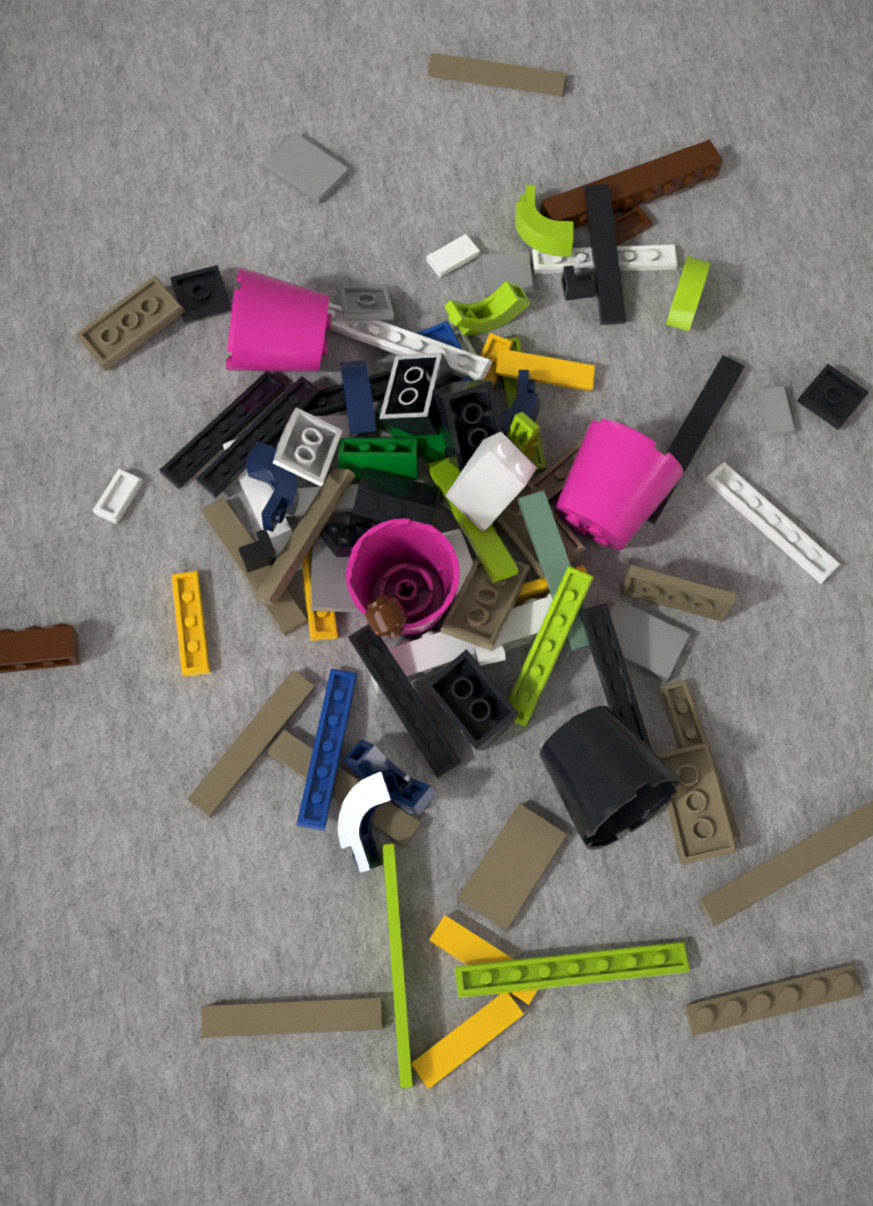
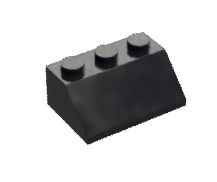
(409, 393)
(466, 417)
(390, 497)
(472, 701)

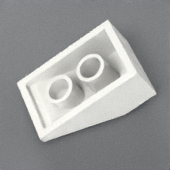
(307, 446)
(490, 480)

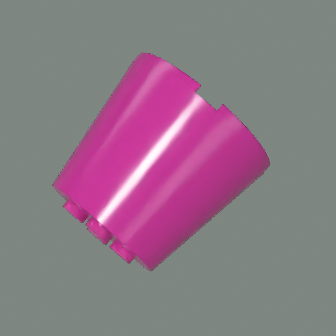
(276, 325)
(615, 484)
(401, 558)

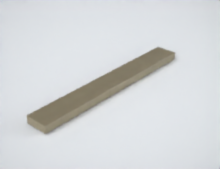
(788, 865)

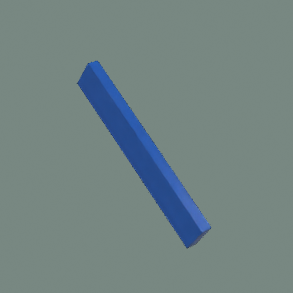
(327, 750)

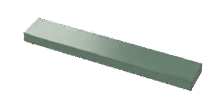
(550, 554)

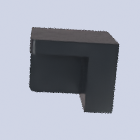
(576, 286)
(258, 553)

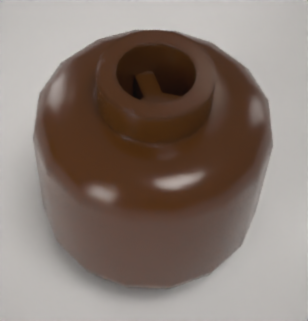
(386, 616)

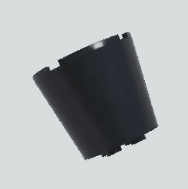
(606, 776)

